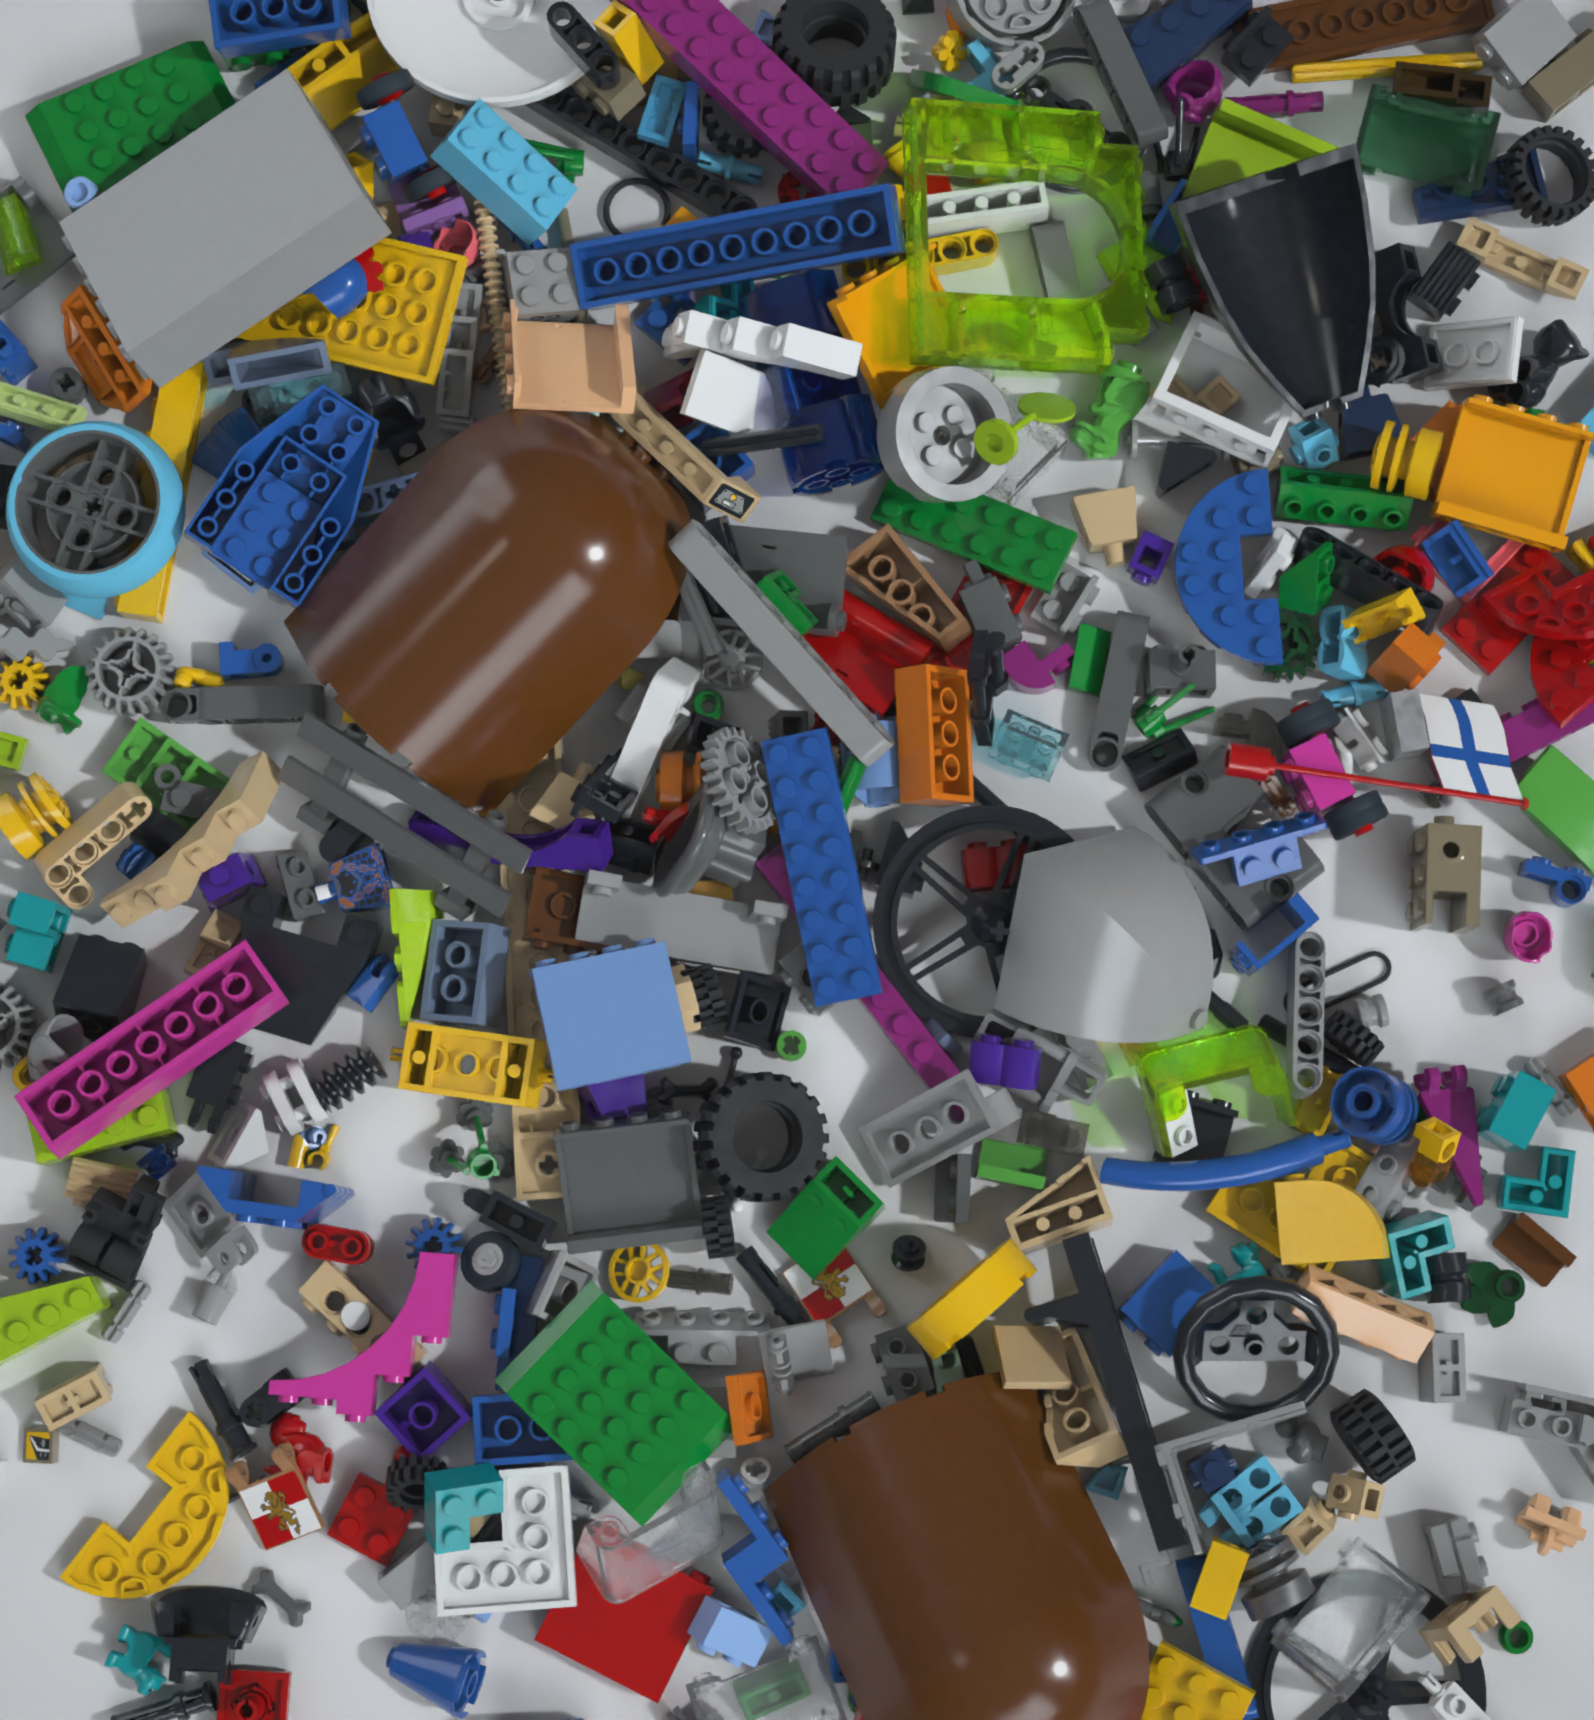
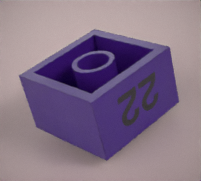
(424, 1411)

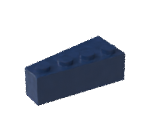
(1181, 33)

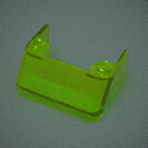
(1206, 1059)

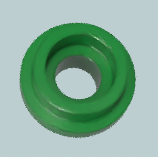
(708, 695)
(1522, 1644)

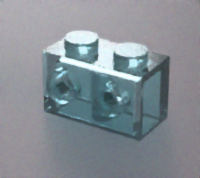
(1028, 745)

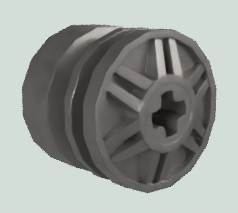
(1271, 1581)

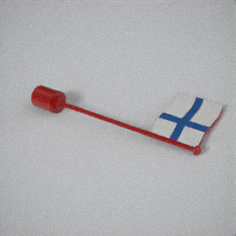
(1465, 750)

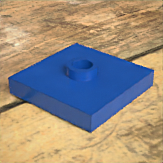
(690, 122)

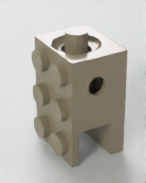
(1445, 868)

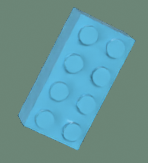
(504, 172)

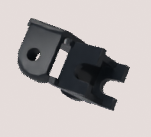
(206, 1628)

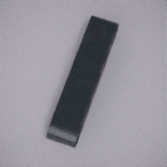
(1365, 577)

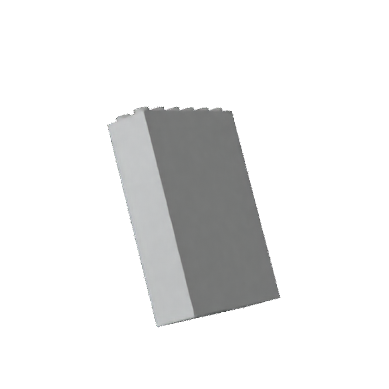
(222, 229)

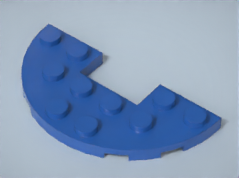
(1211, 571)

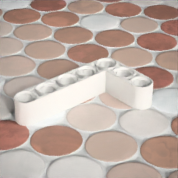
(665, 696)

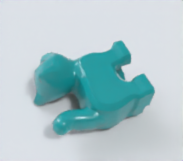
(1247, 1257)
(135, 1660)

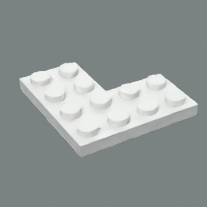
(531, 1563)

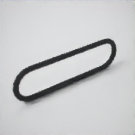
(1355, 992)

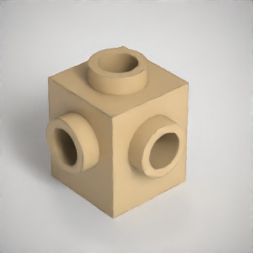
(1354, 1495)

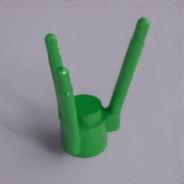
(569, 159)
(1150, 719)

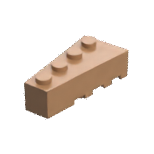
(901, 584)

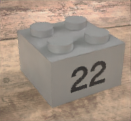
(541, 284)

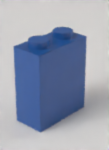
(1163, 1301)

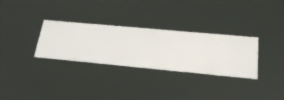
(1164, 589)

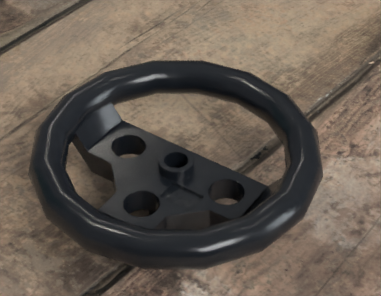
(1255, 1340)

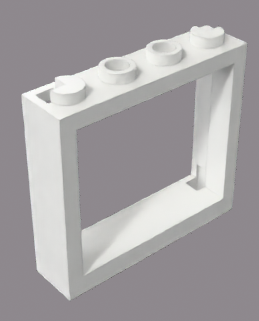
(1202, 422)

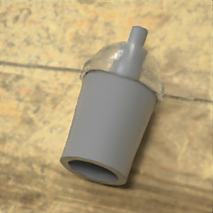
(215, 1296)

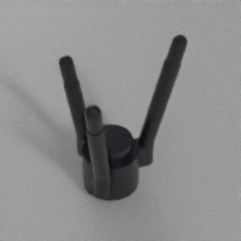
(1176, 163)

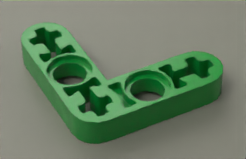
(954, 88)

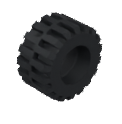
(1372, 1436)

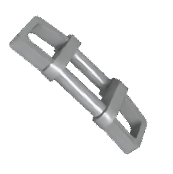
(1068, 1058)

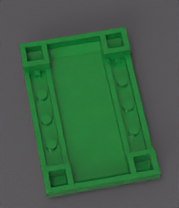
(129, 115)
(615, 1402)

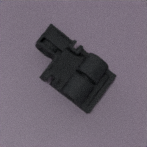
(117, 1232)

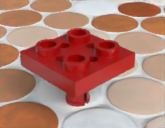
(274, 1688)

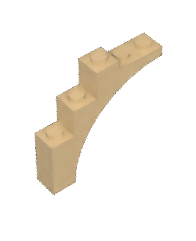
(204, 846)

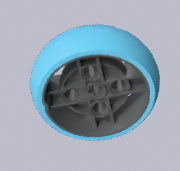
(115, 453)

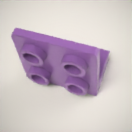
(427, 214)

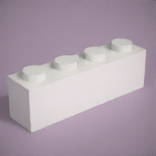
(993, 207)

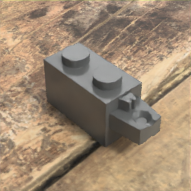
(987, 605)

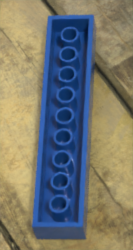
(738, 247)

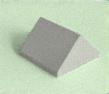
(558, 1284)

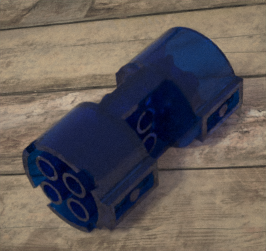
(807, 397)

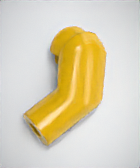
(187, 675)

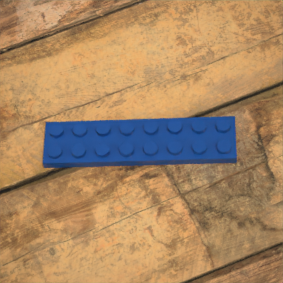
(821, 867)

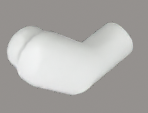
(1343, 754)

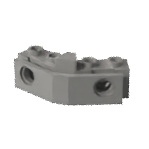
(1553, 1425)

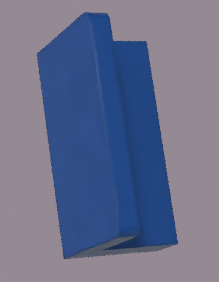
(1163, 233)

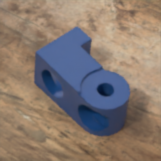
(249, 663)

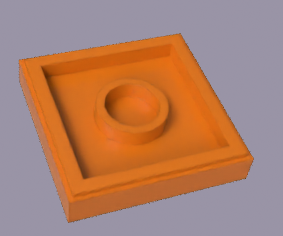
(749, 1407)

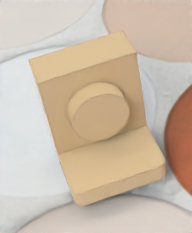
(1310, 1525)

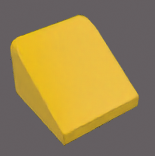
(1581, 555)

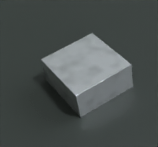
(1404, 725)

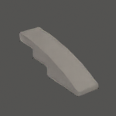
(460, 354)

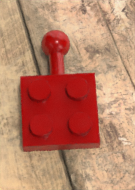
(370, 1521)

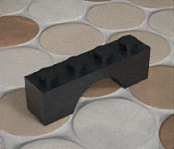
(1395, 276)

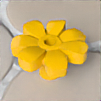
(949, 51)

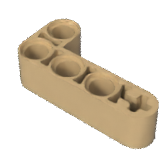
(124, 808)

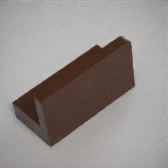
(1533, 1249)

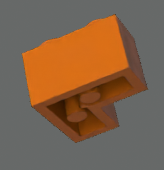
(1407, 659)

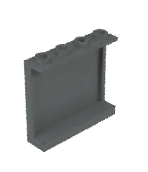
(629, 1181)

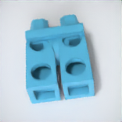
(1237, 1504)

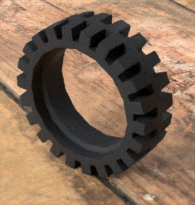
(1526, 195)

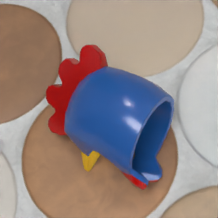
(349, 284)

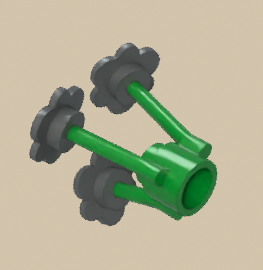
(481, 1161)

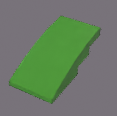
(145, 751)
(1561, 804)

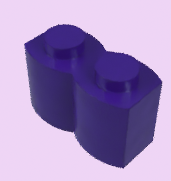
(1005, 1063)

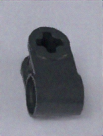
(272, 1407)

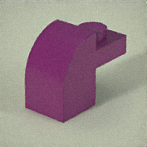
(1030, 674)

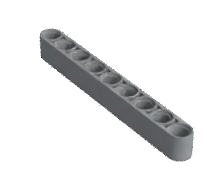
(781, 643)

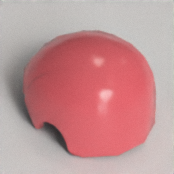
(459, 240)

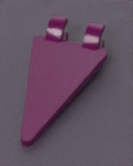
(1457, 1109)

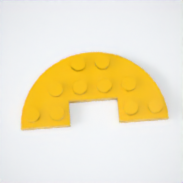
(175, 1534)

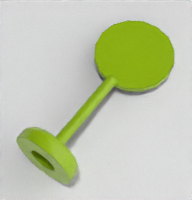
(998, 440)

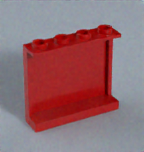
(632, 1640)

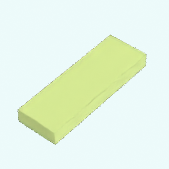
(38, 408)

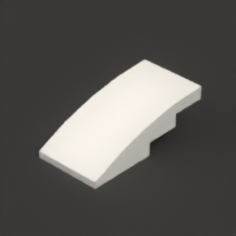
(729, 396)

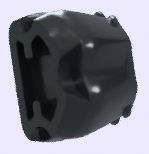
(396, 410)

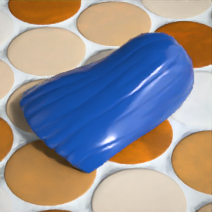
(224, 441)

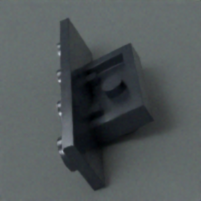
(603, 794)

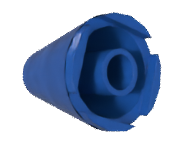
(439, 1673)

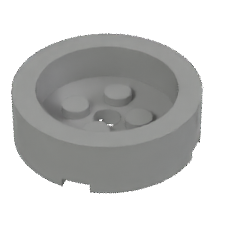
(1010, 22)
(957, 403)

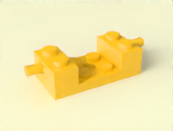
(506, 1068)

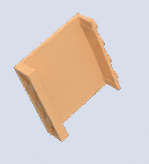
(570, 364)

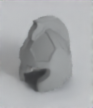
(54, 1044)

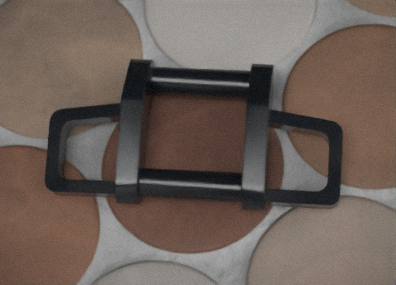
(983, 687)

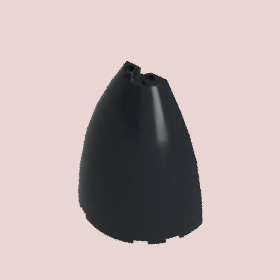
(1291, 274)

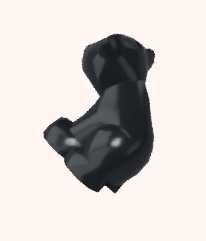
(1552, 348)

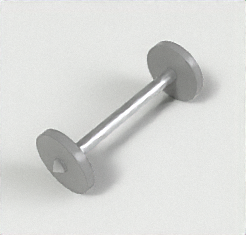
(1133, 441)

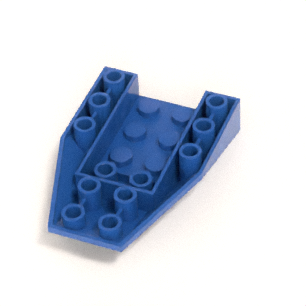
(289, 495)

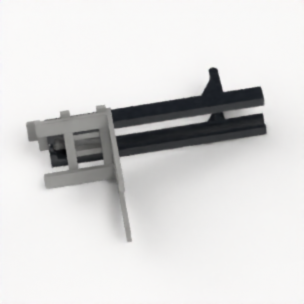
(1096, 1311)

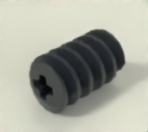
(348, 1078)

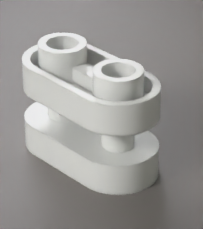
(275, 1090)

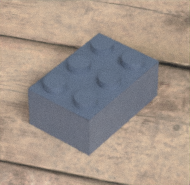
(465, 973)

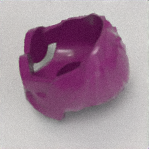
(1198, 85)

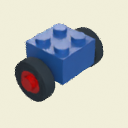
(394, 141)

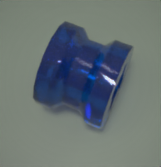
(157, 1162)

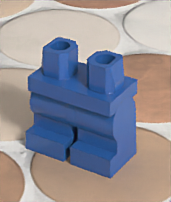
(14, 360)

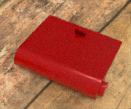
(871, 651)

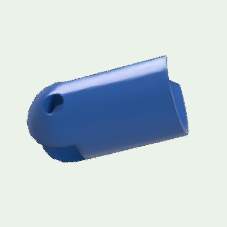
(374, 982)

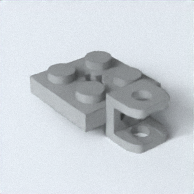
(210, 1234)

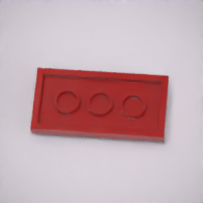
(1479, 632)

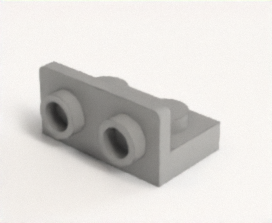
(1061, 608)

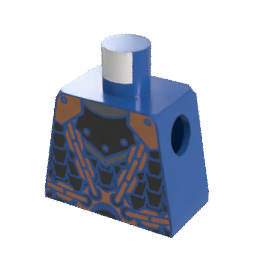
(359, 881)

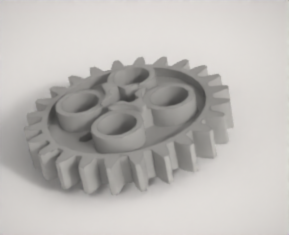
(738, 780)

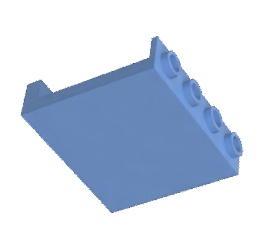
(610, 1014)

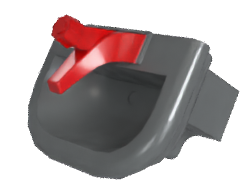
(699, 845)

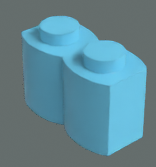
(1337, 651)

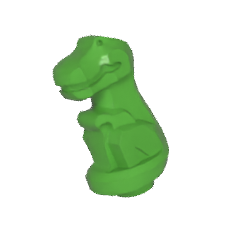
(1117, 402)

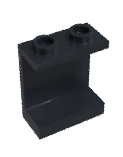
(1212, 1129)

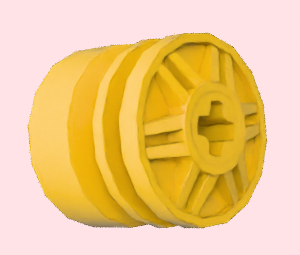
(1405, 460)
(33, 815)

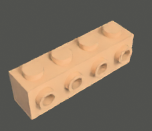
(1369, 1315)

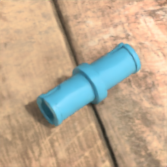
(730, 167)
(1355, 693)

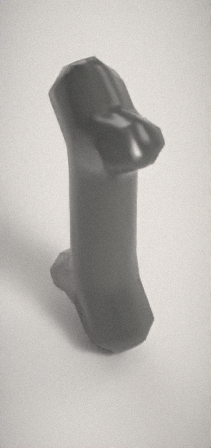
(293, 1608)

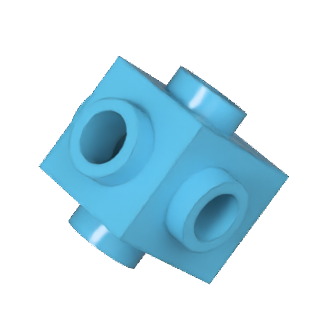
(1313, 444)

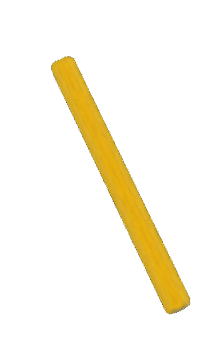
(1378, 66)

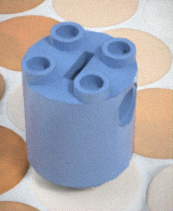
(880, 780)

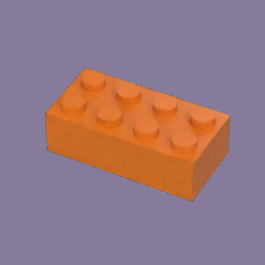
(934, 736)

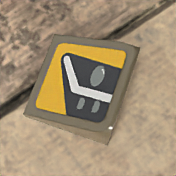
(40, 1446)

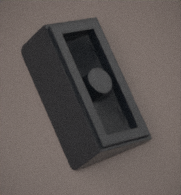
(1160, 759)

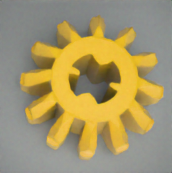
(31, 688)

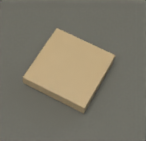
(1031, 1357)

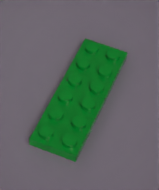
(983, 530)

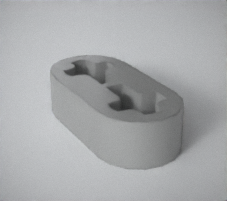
(1012, 62)

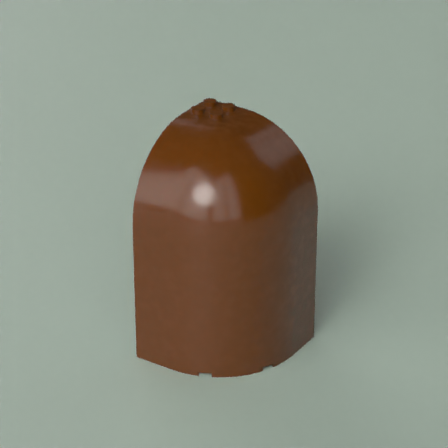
(498, 597)
(964, 1565)

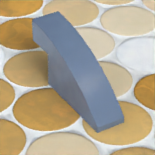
(267, 362)

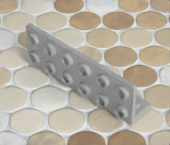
(691, 924)

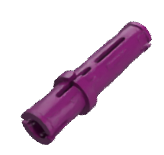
(1286, 103)

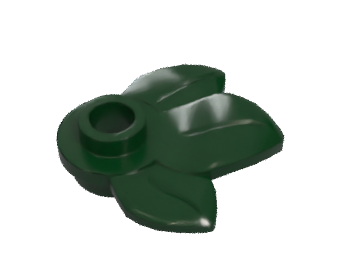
(1488, 1294)

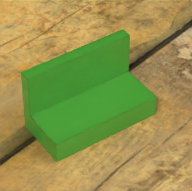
(1012, 1164)

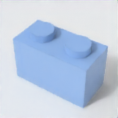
(730, 1632)

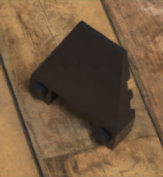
(306, 970)

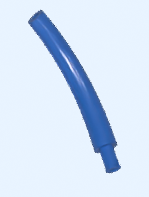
(1226, 1171)

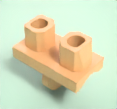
(1549, 1530)

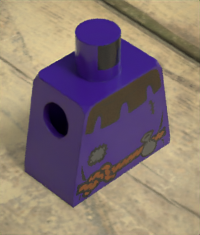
(230, 880)

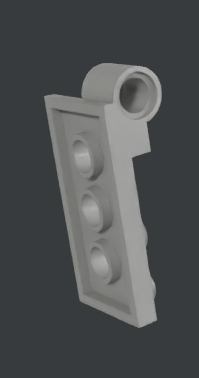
(981, 1119)

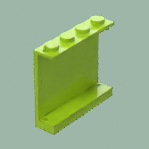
(1245, 144)

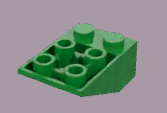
(825, 1218)

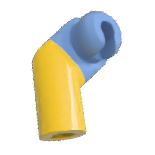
(304, 1142)

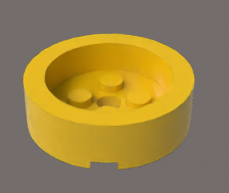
(971, 1299)

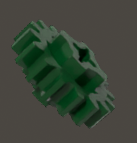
(1298, 649)

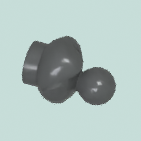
(1307, 1443)

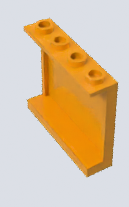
(878, 318)
(1512, 473)

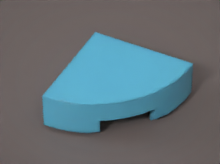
(1107, 1481)

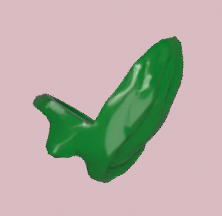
(64, 698)

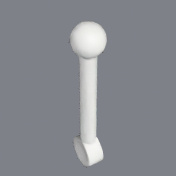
(762, 1155)

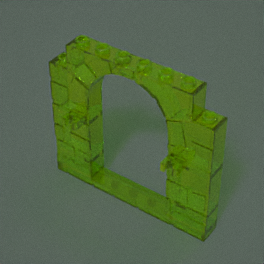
(1018, 147)

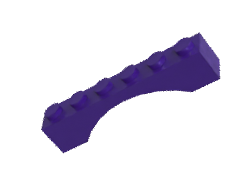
(576, 846)

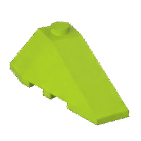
(412, 924)

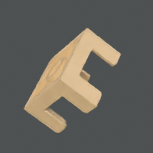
(1466, 1611)

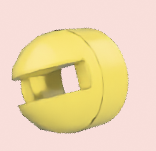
(629, 679)

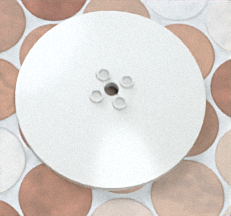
(480, 47)

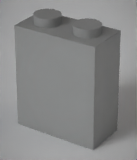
(1522, 40)

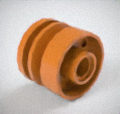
(676, 780)

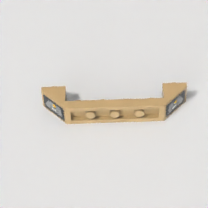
(685, 462)

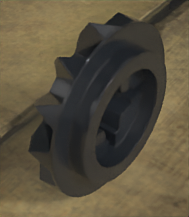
(1394, 357)

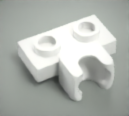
(1273, 556)

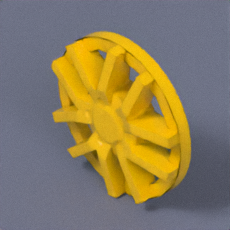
(639, 1272)

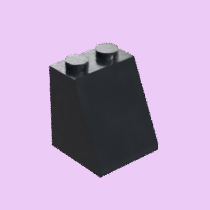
(101, 983)

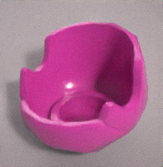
(1528, 936)

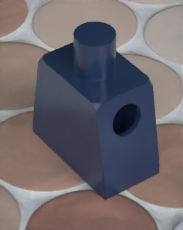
(1363, 424)

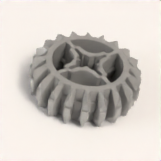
(133, 657)
(18, 1017)

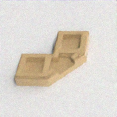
(1216, 396)

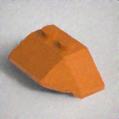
(97, 354)

